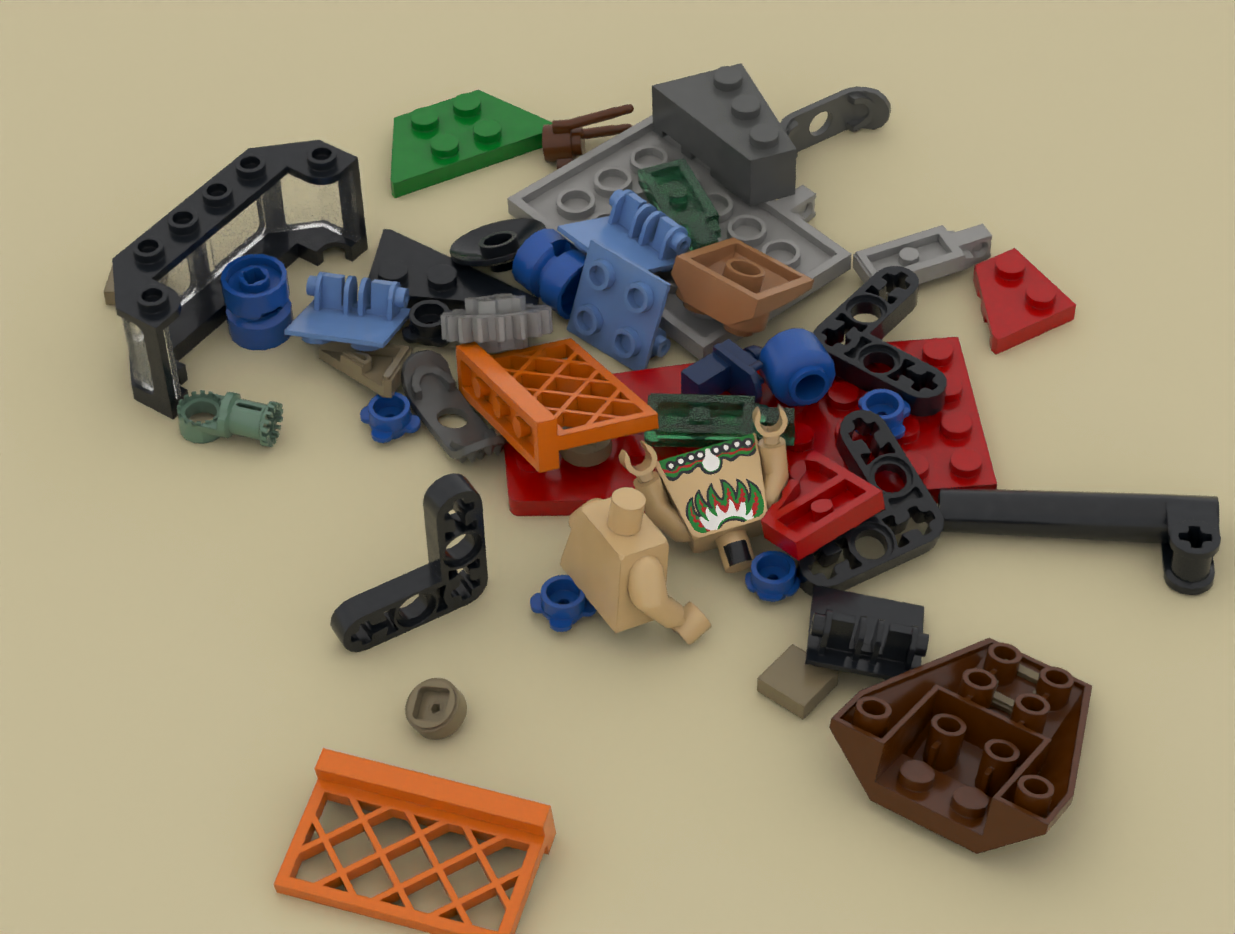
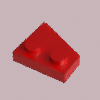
(1018, 300)
(819, 507)

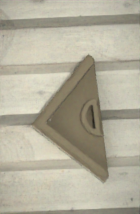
(374, 369)

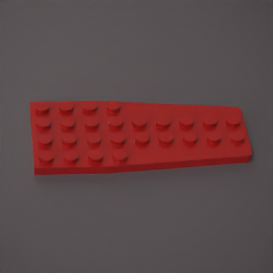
(942, 447)

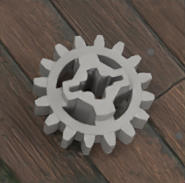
(497, 322)

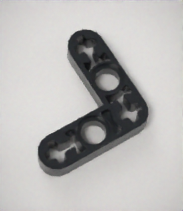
(909, 377)
(910, 502)
(441, 589)

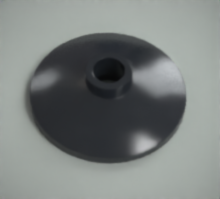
(494, 244)

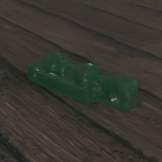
(681, 197)
(710, 419)

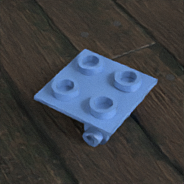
(634, 232)
(620, 308)
(341, 318)

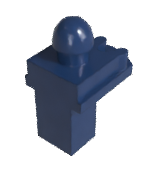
(725, 369)

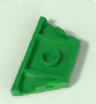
(458, 139)

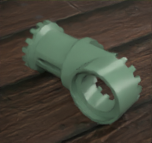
(231, 418)

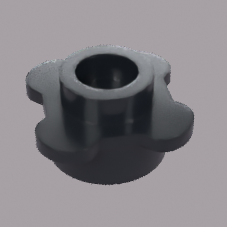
(426, 323)

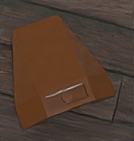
(956, 762)

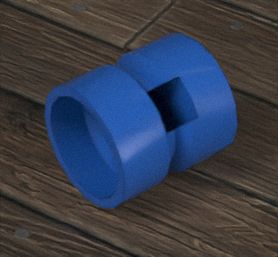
(550, 269)
(257, 301)

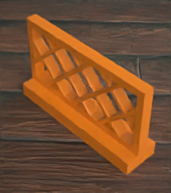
(537, 393)
(422, 800)

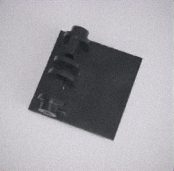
(864, 634)

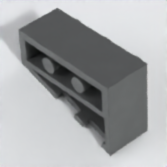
(730, 130)

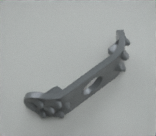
(846, 110)
(433, 393)

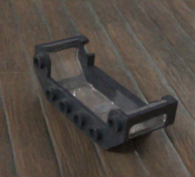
(266, 202)

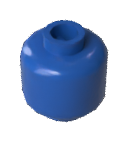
(797, 367)

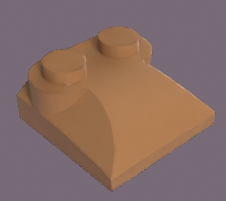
(736, 285)

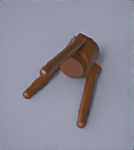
(566, 138)

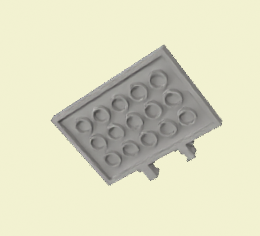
(774, 227)

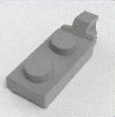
(927, 253)

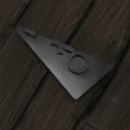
(433, 274)

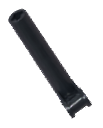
(1181, 523)

